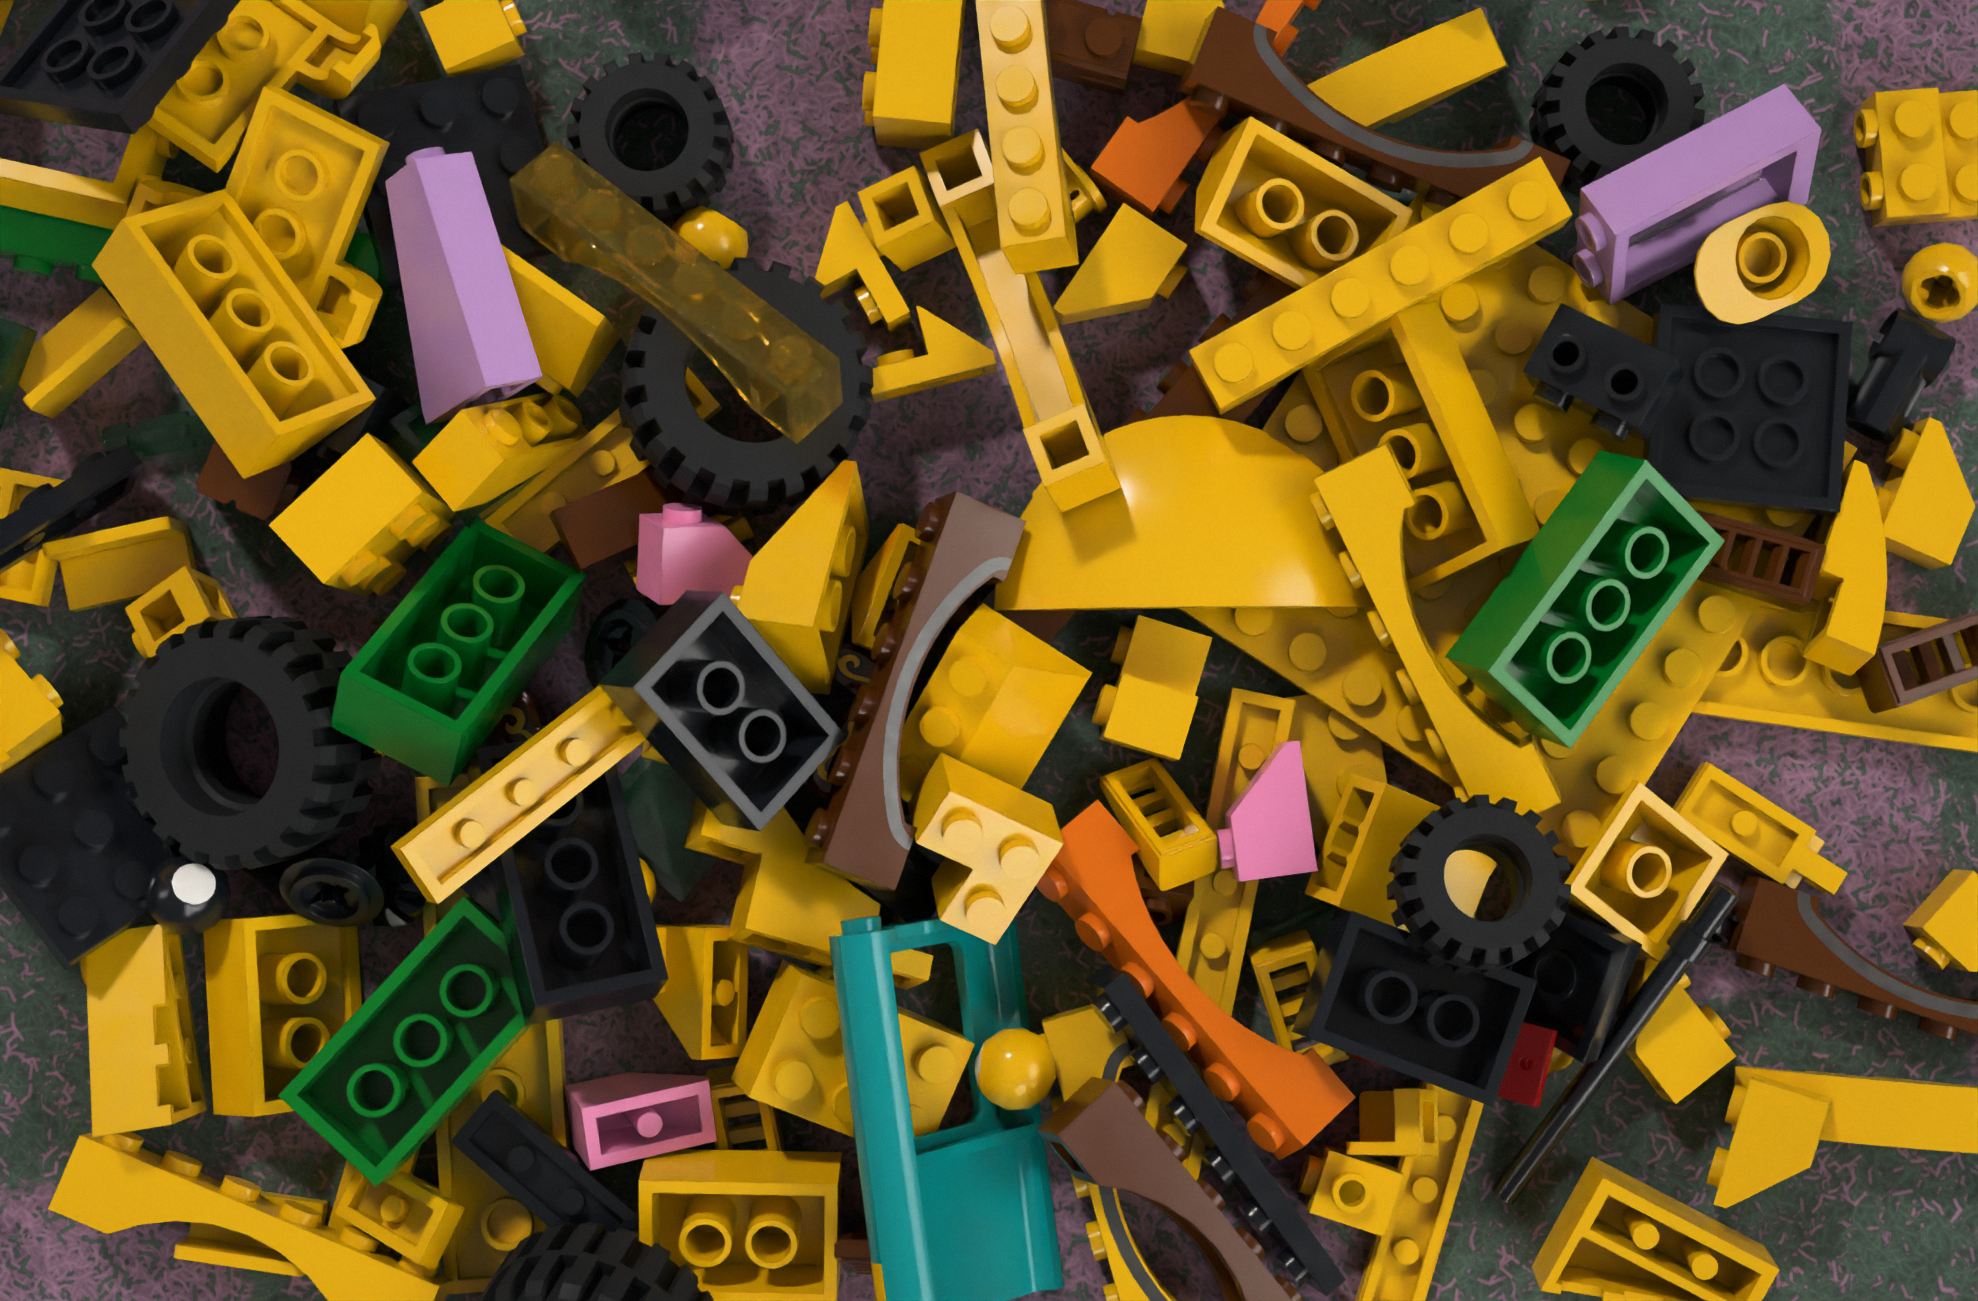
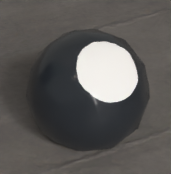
(187, 895)

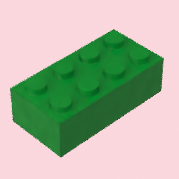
(1585, 597)
(457, 652)
(414, 1045)

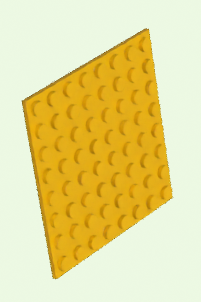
(1340, 661)

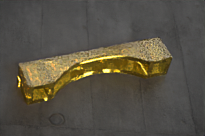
(758, 349)

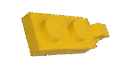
(1756, 831)

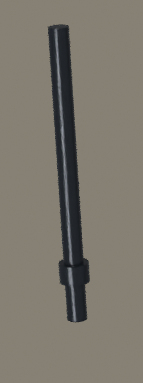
(1688, 945)

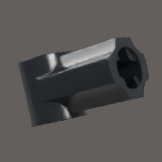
(1900, 367)

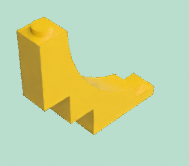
(781, 898)

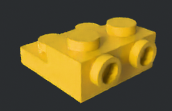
(1919, 156)

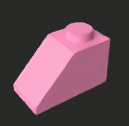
(687, 552)
(1270, 821)
(638, 1116)

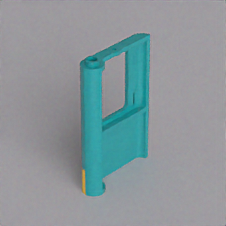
(963, 1204)

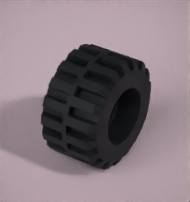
(1622, 62)
(646, 87)
(1517, 849)

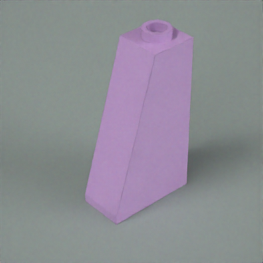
(456, 287)

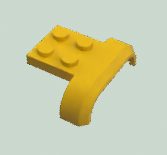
(259, 48)
(303, 191)

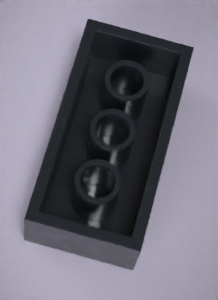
(576, 905)

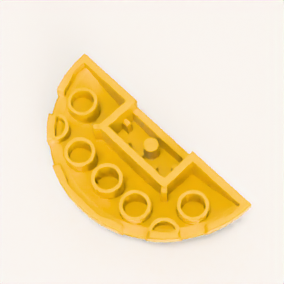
(1200, 522)

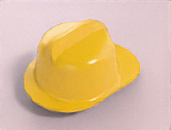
(1761, 262)

